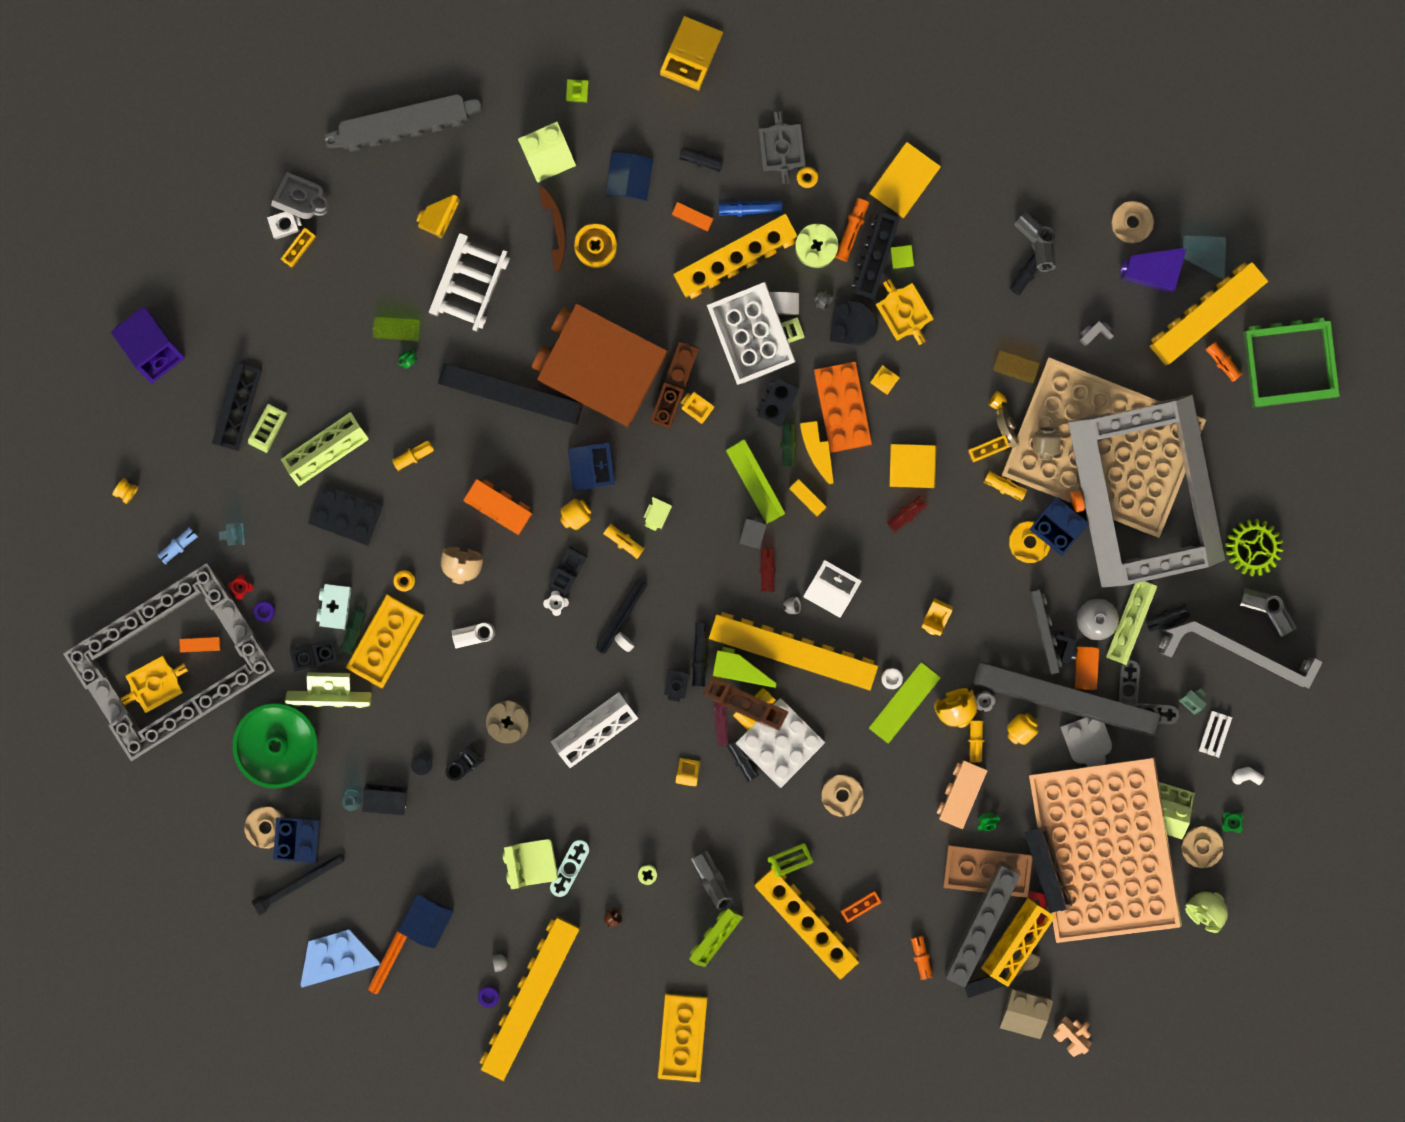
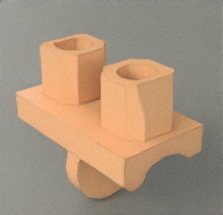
(1076, 1033)

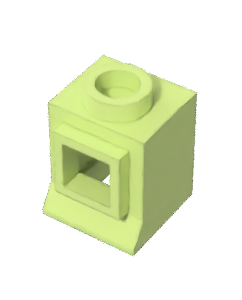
(656, 514)

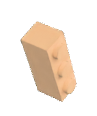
(961, 794)

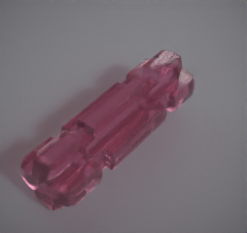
(720, 725)

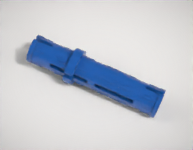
(743, 208)

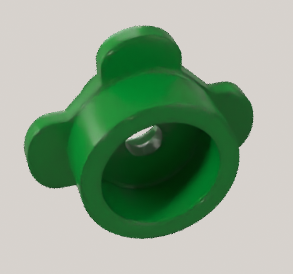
(407, 358)
(988, 821)
(1237, 826)

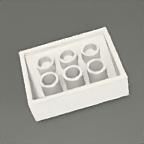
(751, 333)

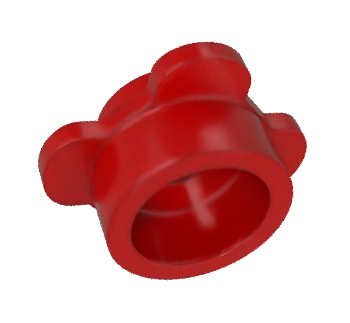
(246, 587)

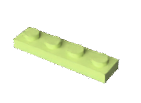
(1131, 622)

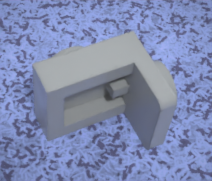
(1090, 333)

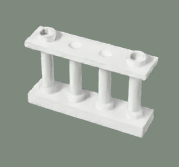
(455, 266)

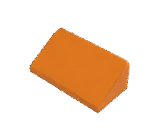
(1086, 668)

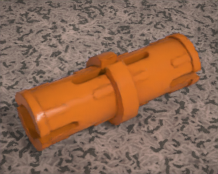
(1224, 361)
(921, 957)

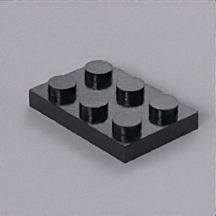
(345, 514)

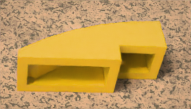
(817, 450)

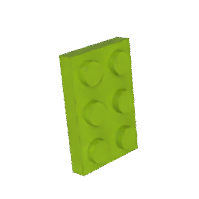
(715, 937)

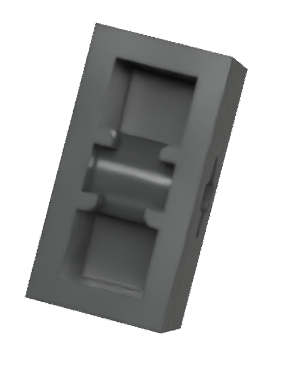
(753, 532)

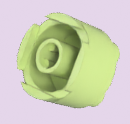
(810, 256)

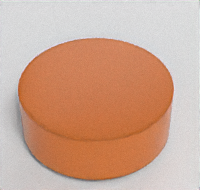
(1077, 501)

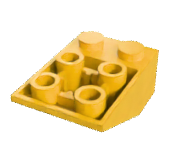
(691, 53)

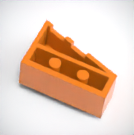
(498, 506)

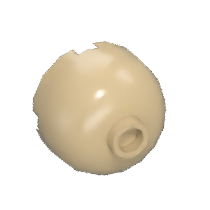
(461, 565)

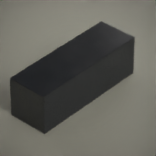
(982, 985)

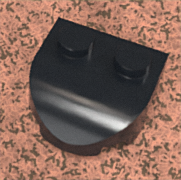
(853, 323)

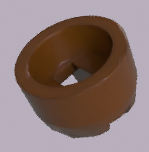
(612, 917)

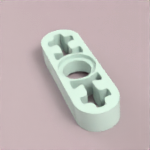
(582, 856)

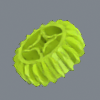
(1249, 556)

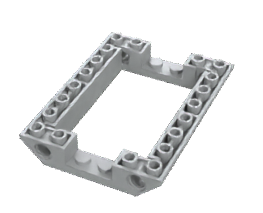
(1084, 439)
(85, 665)

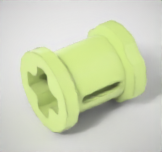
(645, 868)

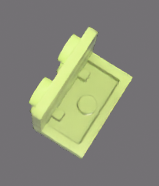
(530, 863)

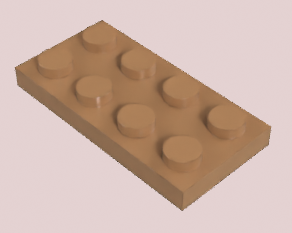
(973, 869)

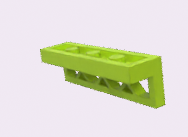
(755, 481)

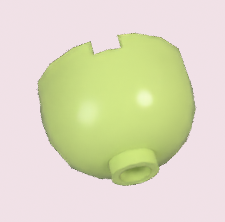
(1208, 909)

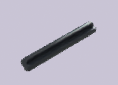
(621, 616)

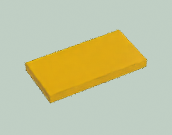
(384, 641)
(682, 1037)

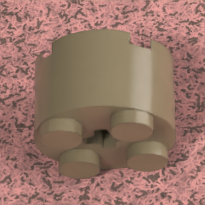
(515, 731)

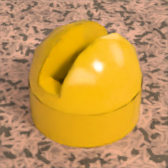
(996, 400)

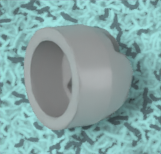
(792, 605)
(500, 962)

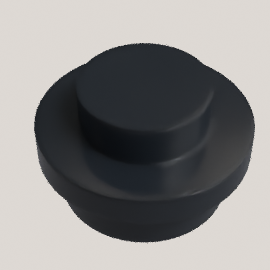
(421, 764)

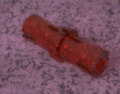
(907, 514)
(767, 570)

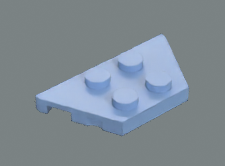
(335, 957)

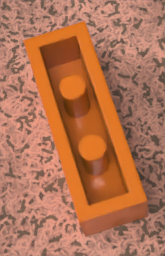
(692, 216)
(200, 644)
(860, 906)

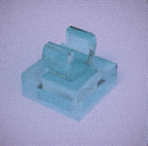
(234, 534)

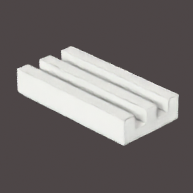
(1223, 735)

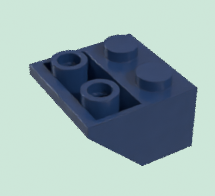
(591, 466)
(1058, 526)
(296, 839)

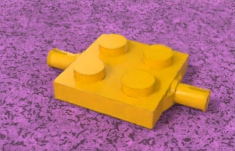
(904, 312)
(154, 684)

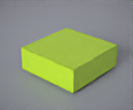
(902, 257)

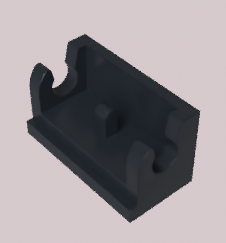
(384, 799)

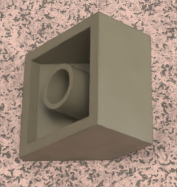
(1026, 1013)

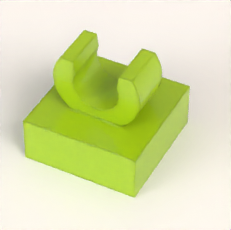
(577, 91)

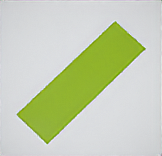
(904, 702)

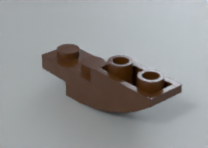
(674, 384)

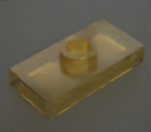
(1016, 367)

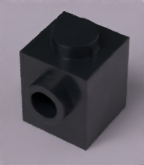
(676, 685)

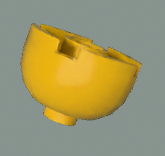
(957, 708)

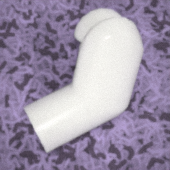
(1245, 774)

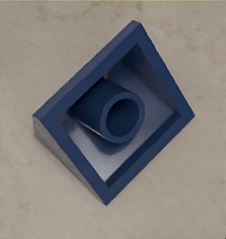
(629, 176)
(425, 921)

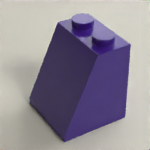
(1155, 269)
(147, 345)

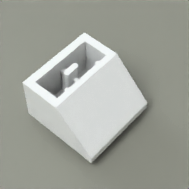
(832, 588)

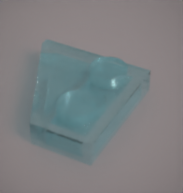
(1206, 253)

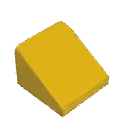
(687, 772)

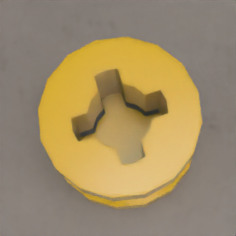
(125, 490)

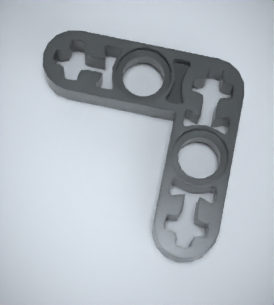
(1133, 700)

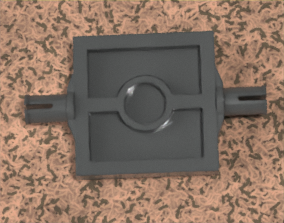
(781, 147)

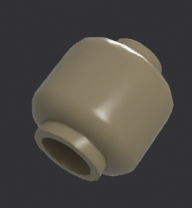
(1046, 443)

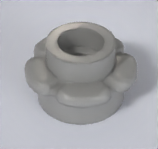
(985, 706)

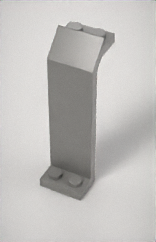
(1307, 668)

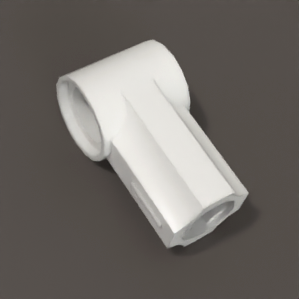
(471, 635)

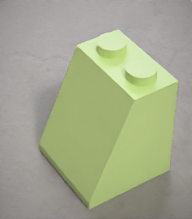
(547, 152)

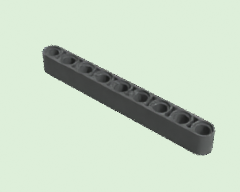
(1066, 699)

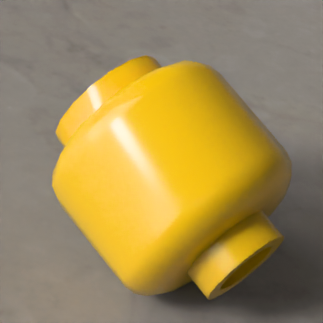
(575, 514)
(1022, 729)

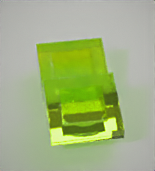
(396, 329)

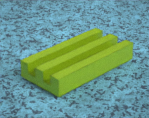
(776, 866)

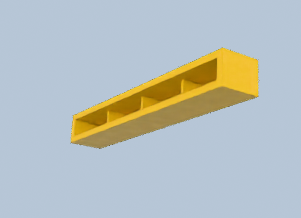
(793, 652)
(530, 998)

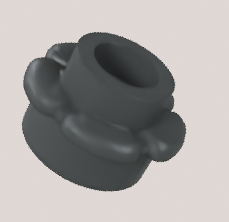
(823, 300)

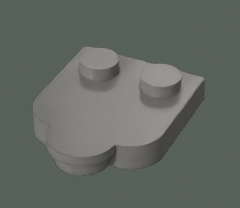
(300, 197)
(1087, 741)

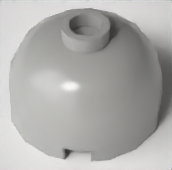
(1097, 619)

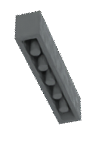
(982, 924)

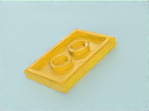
(905, 180)

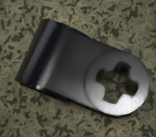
(465, 762)

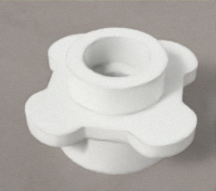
(562, 602)

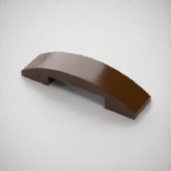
(557, 254)
(745, 704)

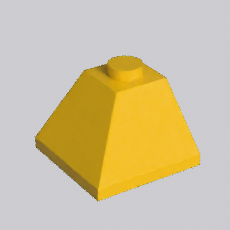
(438, 216)

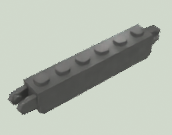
(401, 122)

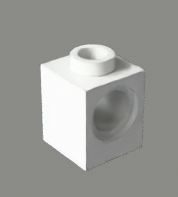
(277, 231)

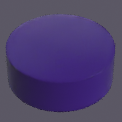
(264, 611)
(488, 996)

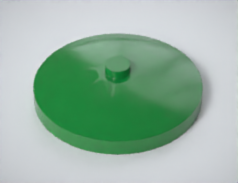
(275, 745)

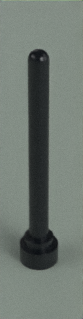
(262, 904)

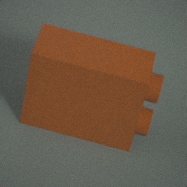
(599, 364)

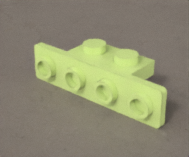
(328, 690)

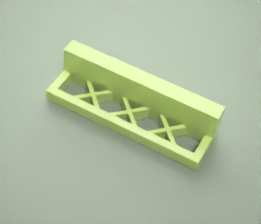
(326, 451)

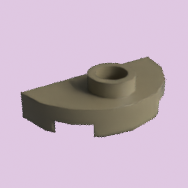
(1007, 427)

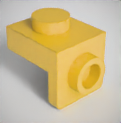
(696, 407)
(937, 617)

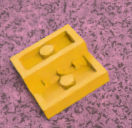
(913, 466)

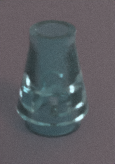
(356, 800)

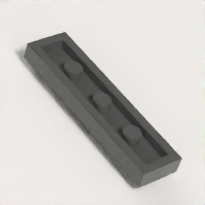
(1048, 640)

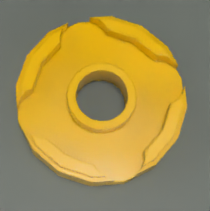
(1018, 548)

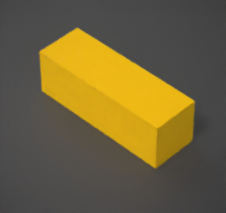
(298, 247)
(988, 448)
(807, 497)

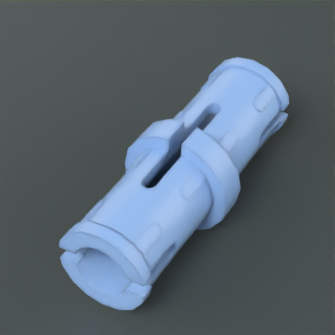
(177, 545)

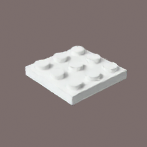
(782, 751)

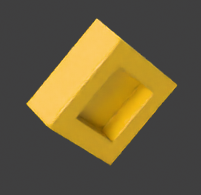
(884, 380)

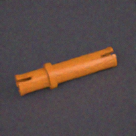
(852, 229)

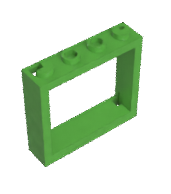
(1296, 326)

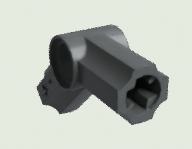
(1041, 240)
(1259, 601)
(713, 881)

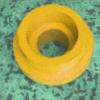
(807, 170)
(411, 580)

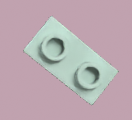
(339, 617)

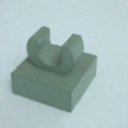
(1193, 700)

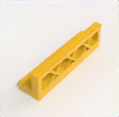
(1014, 940)

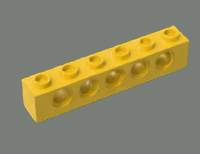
(780, 225)
(839, 966)

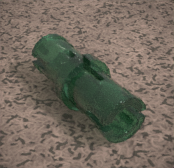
(789, 445)
(353, 631)

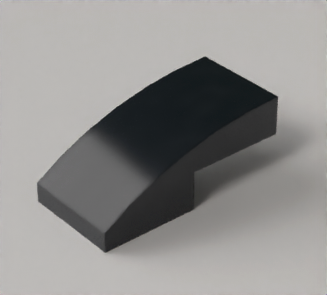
(567, 570)

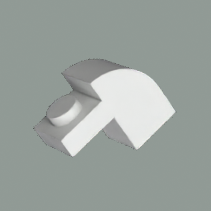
(785, 302)

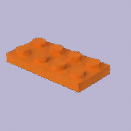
(842, 407)

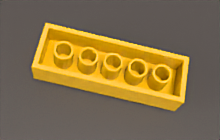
(1212, 310)

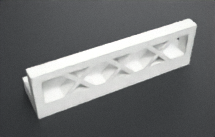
(591, 727)

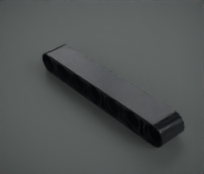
(510, 394)

